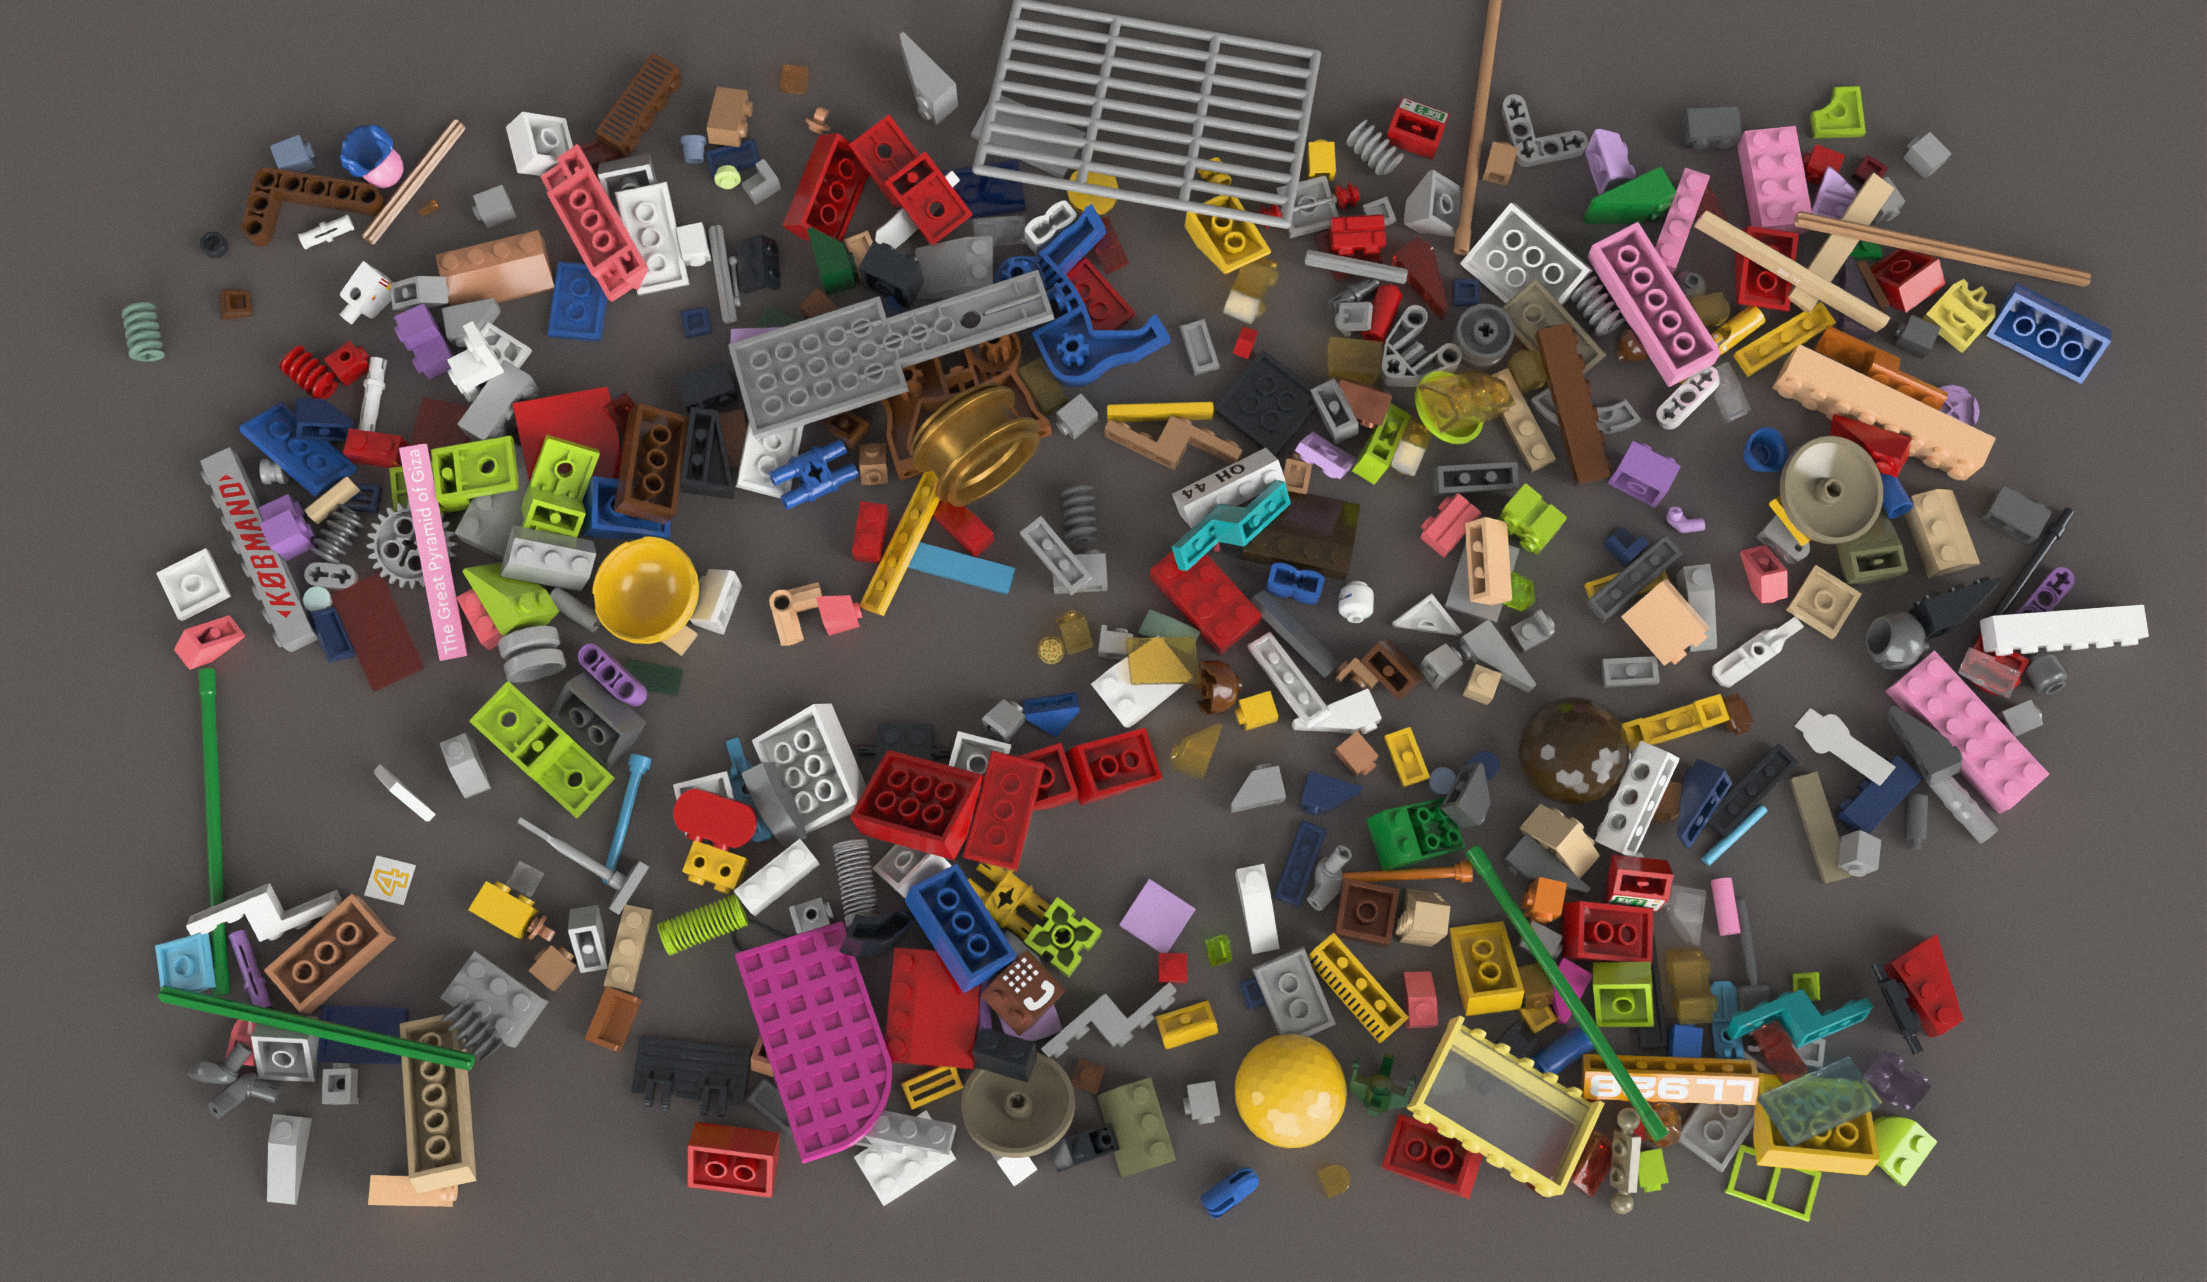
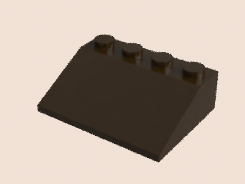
(1308, 535)

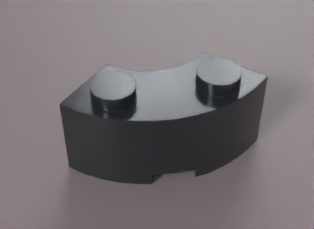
(878, 933)

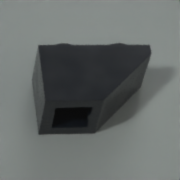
(1084, 1147)

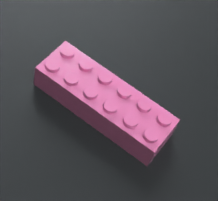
(1653, 304)
(1991, 754)

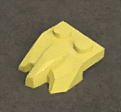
(1961, 315)

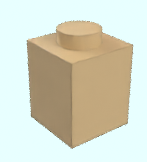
(1482, 684)

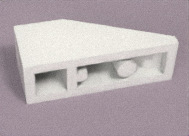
(1347, 716)
(1257, 908)

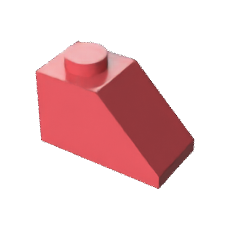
(1765, 574)
(839, 613)
(208, 641)
(1420, 1000)

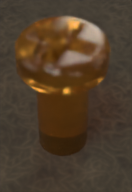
(429, 208)

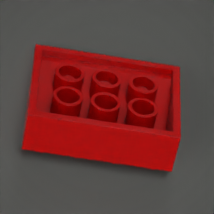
(918, 804)
(929, 1014)

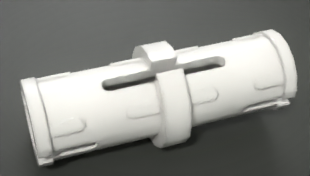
(341, 224)

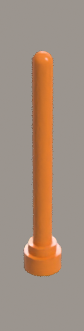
(1460, 871)

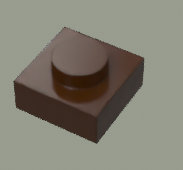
(1088, 1076)

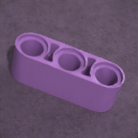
(602, 669)

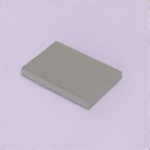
(1459, 598)
(1294, 994)

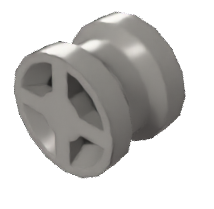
(272, 472)

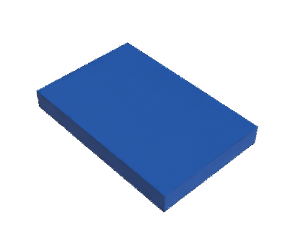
(576, 304)

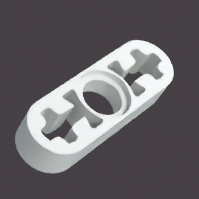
(1687, 408)

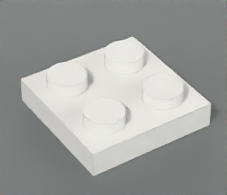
(193, 584)

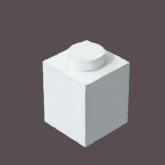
(694, 244)

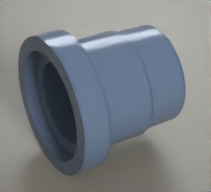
(693, 148)

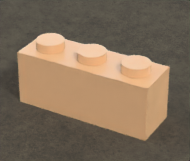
(1488, 561)

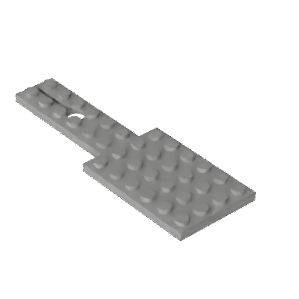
(860, 353)

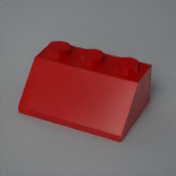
(733, 1159)

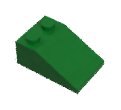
(1633, 202)

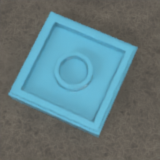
(186, 963)

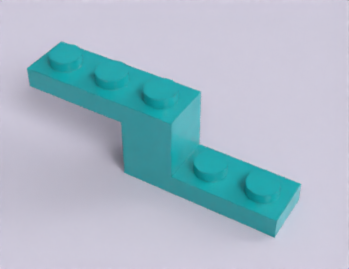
(1231, 525)
(1799, 1018)

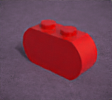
(715, 818)

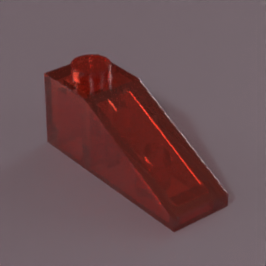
(1423, 274)

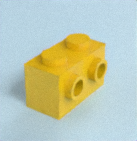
(715, 867)

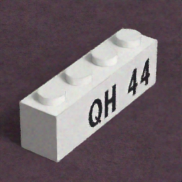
(1228, 486)

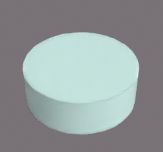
(317, 599)

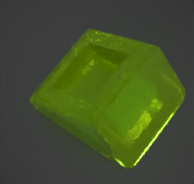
(1522, 592)

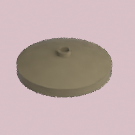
(1831, 490)
(1016, 1115)

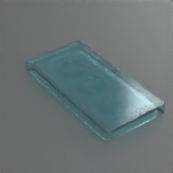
(1819, 1101)

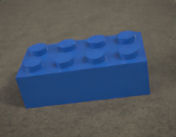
(960, 928)

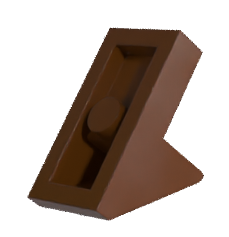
(847, 427)

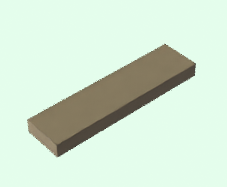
(1818, 826)

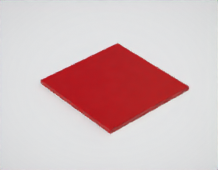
(571, 417)

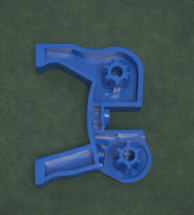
(1069, 343)

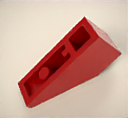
(1885, 447)
(964, 527)

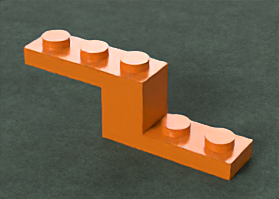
(1877, 365)

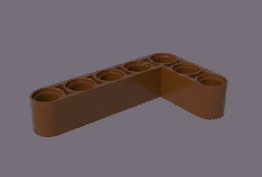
(305, 194)

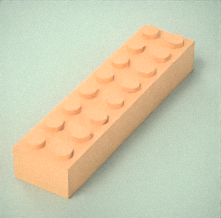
(1836, 389)

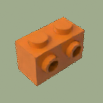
(1544, 900)

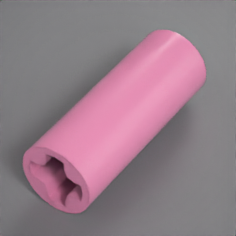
(1725, 906)

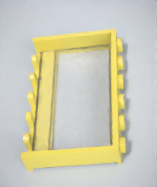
(1505, 1109)

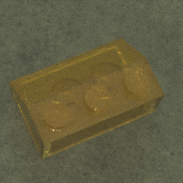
(1466, 399)

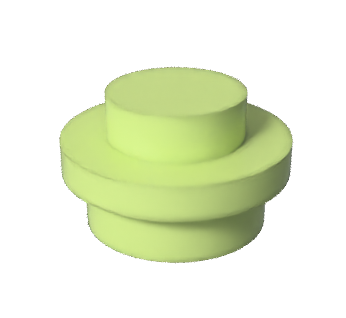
(727, 177)

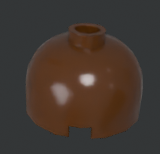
(1217, 687)

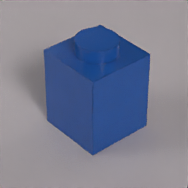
(1684, 1041)

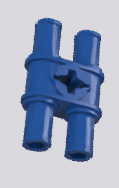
(814, 461)

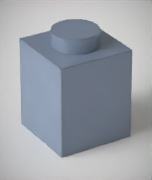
(294, 154)

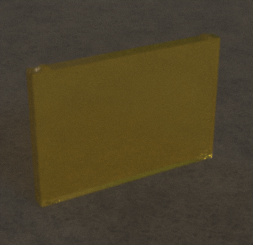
(1162, 661)

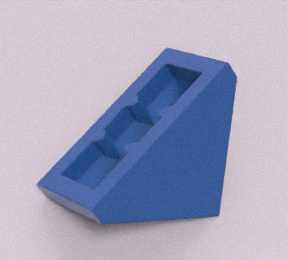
(1052, 712)

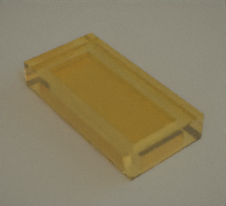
(1043, 386)

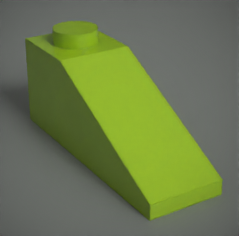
(1381, 445)

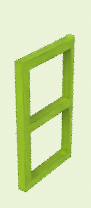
(1772, 1186)

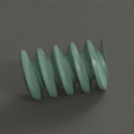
(142, 332)

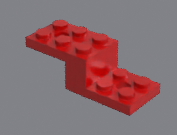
(910, 180)

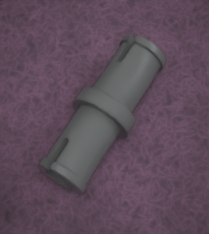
(1353, 293)

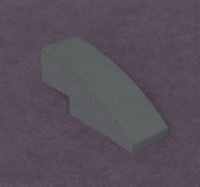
(775, 803)

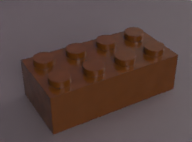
(651, 464)

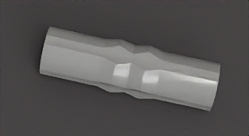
(1964, 809)

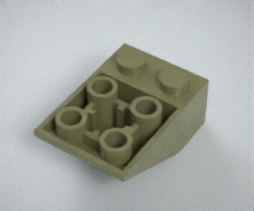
(1874, 555)

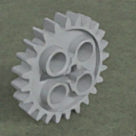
(390, 532)

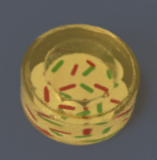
(1051, 650)

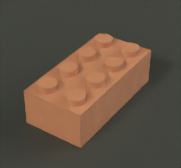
(330, 954)

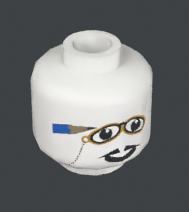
(1356, 601)

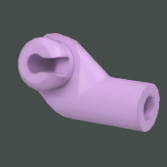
(1681, 523)

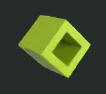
(1652, 1170)

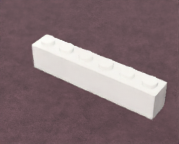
(2064, 628)

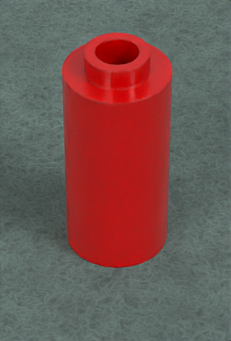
(1384, 312)

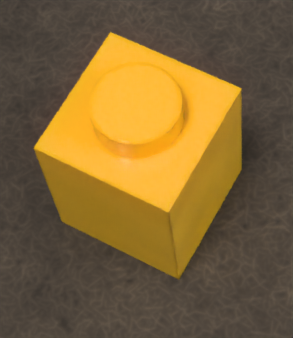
(1321, 159)
(1256, 711)

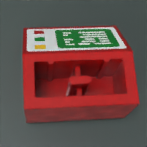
(1417, 128)
(1638, 882)

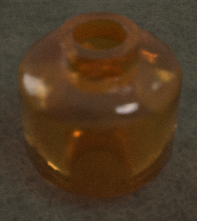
(1672, 1121)

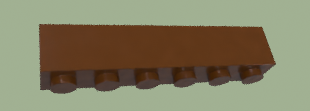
(1573, 405)

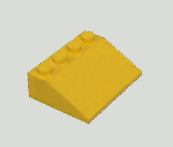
(1843, 1149)

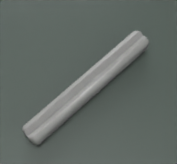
(1356, 267)
(722, 274)

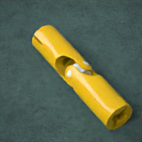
(1737, 329)

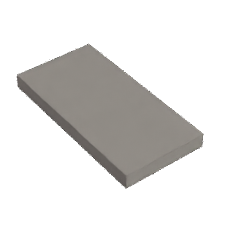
(1028, 144)
(1719, 1129)

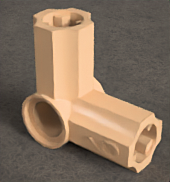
(786, 620)

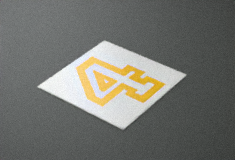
(390, 880)

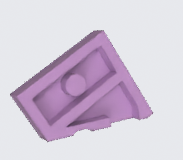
(1833, 195)

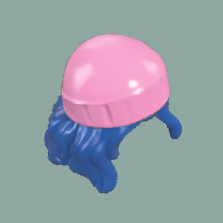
(371, 155)

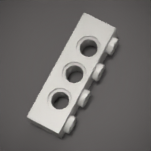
(1649, 791)

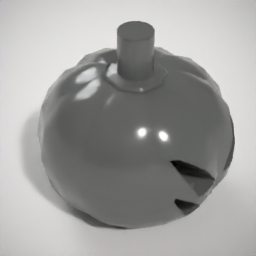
(1896, 640)

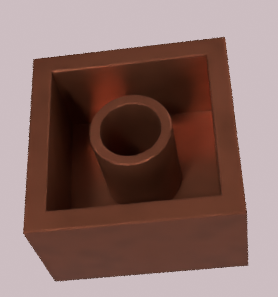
(1366, 912)

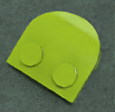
(1901, 1146)

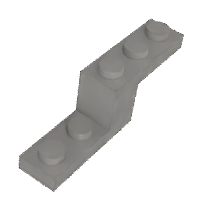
(1109, 1021)
(897, 1130)

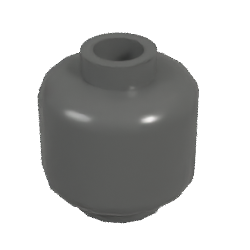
(2046, 673)

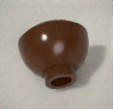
(1630, 348)

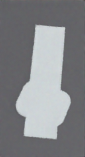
(1832, 735)

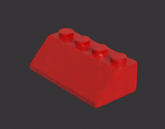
(827, 190)

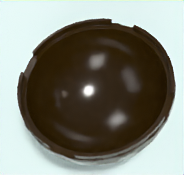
(1573, 751)

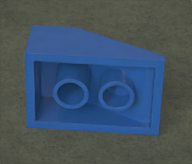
(605, 523)

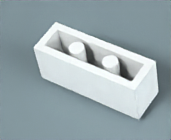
(776, 877)

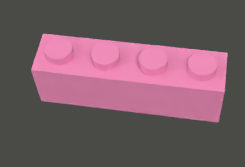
(1681, 217)

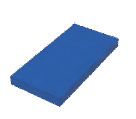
(310, 462)

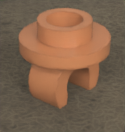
(817, 123)
(537, 927)

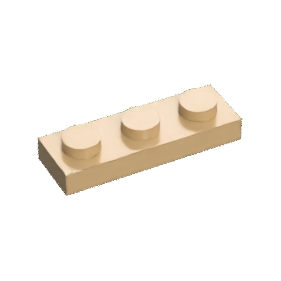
(628, 948)

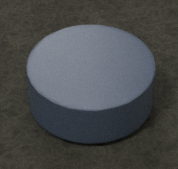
(1441, 781)

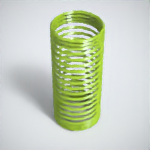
(668, 935)

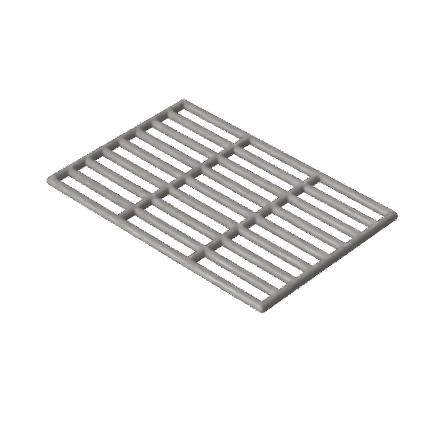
(1199, 119)

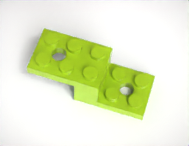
(460, 474)
(554, 498)
(542, 749)

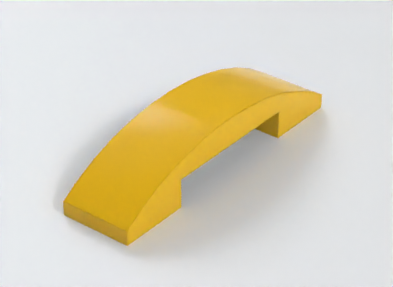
(1676, 722)

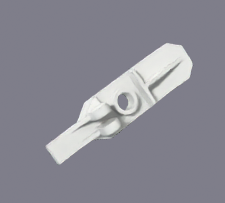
(900, 226)
(1745, 660)

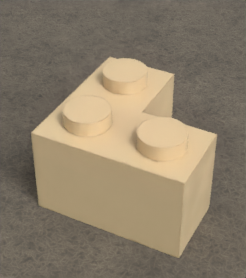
(1562, 838)

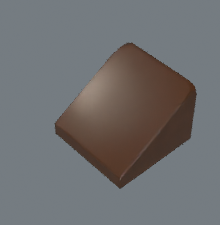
(235, 304)

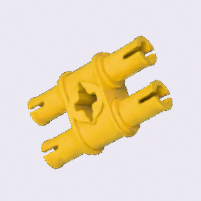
(1021, 895)

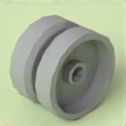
(531, 654)

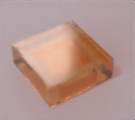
(794, 79)

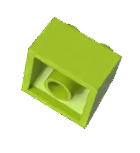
(1623, 994)

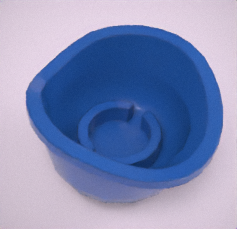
(1765, 451)

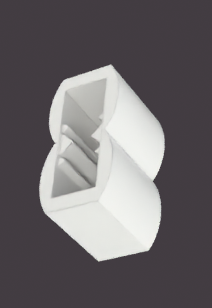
(1046, 228)

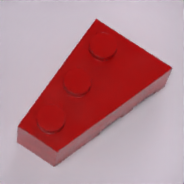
(1928, 985)

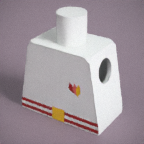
(366, 293)

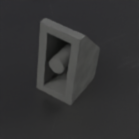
(1468, 797)

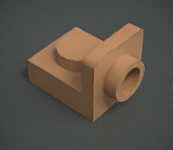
(1297, 473)
(1360, 674)

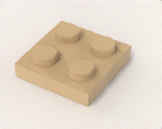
(1823, 602)

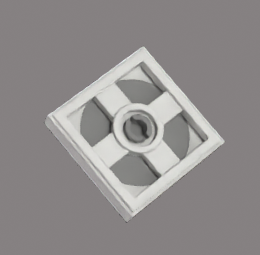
(505, 346)

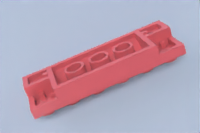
(594, 224)

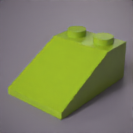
(510, 601)

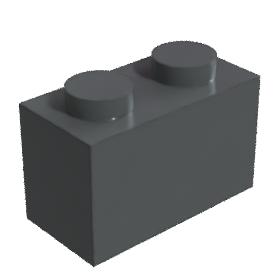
(1711, 127)
(2016, 515)

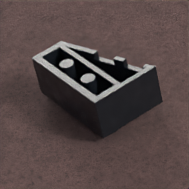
(705, 457)

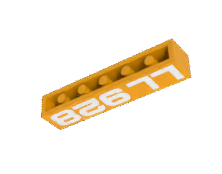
(1674, 1079)

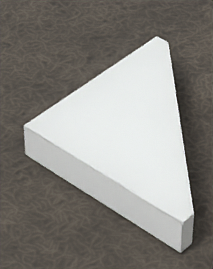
(1428, 617)

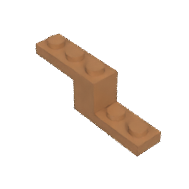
(1173, 442)

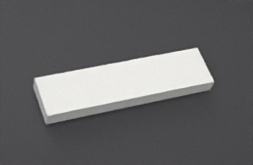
(1289, 680)

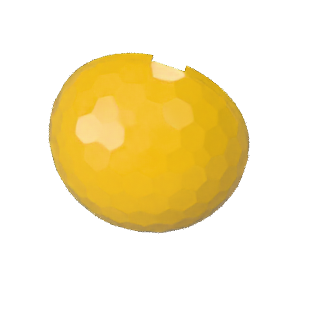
(646, 590)
(1290, 1091)

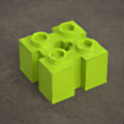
(1531, 519)
(1061, 920)

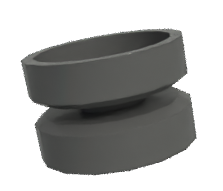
(1483, 336)

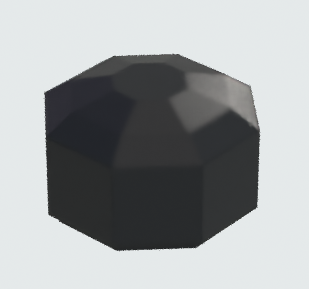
(214, 244)

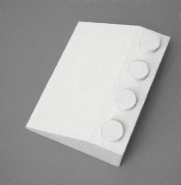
(1520, 250)
(814, 764)

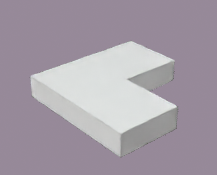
(399, 790)

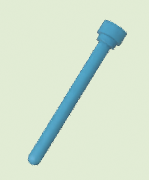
(638, 766)

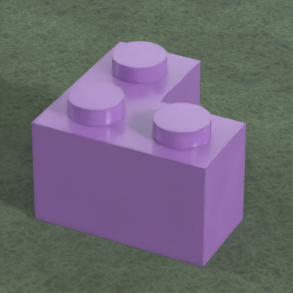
(423, 336)
(286, 527)

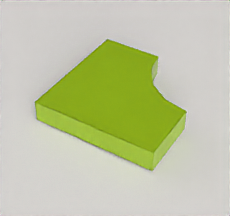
(1841, 116)

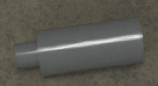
(1916, 820)

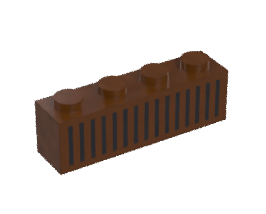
(639, 105)

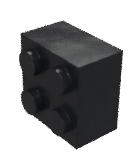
(891, 273)

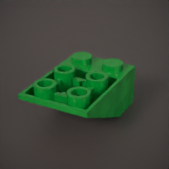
(1413, 834)

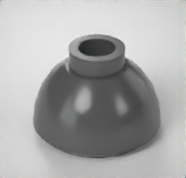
(1691, 284)

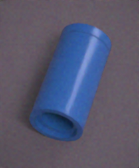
(1895, 499)
(1562, 1051)

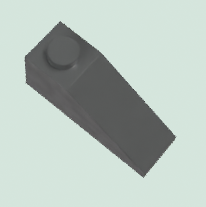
(1927, 747)
(1530, 860)

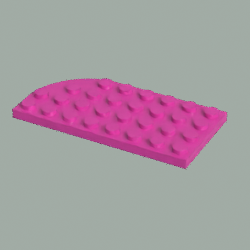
(819, 1038)

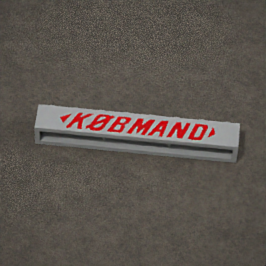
(267, 568)

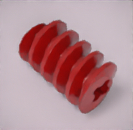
(309, 373)

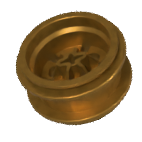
(974, 444)

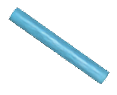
(1734, 834)

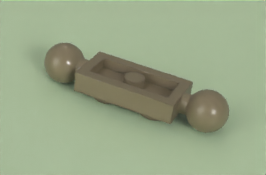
(1625, 1160)

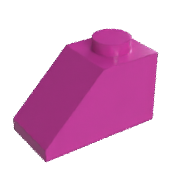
(1578, 980)

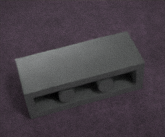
(1475, 478)

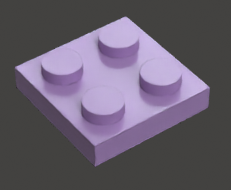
(1326, 455)

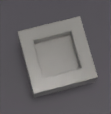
(1380, 206)

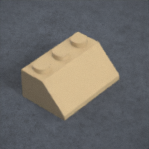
(1940, 533)

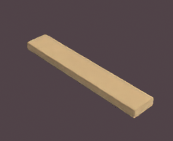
(1836, 247)

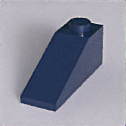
(1701, 794)

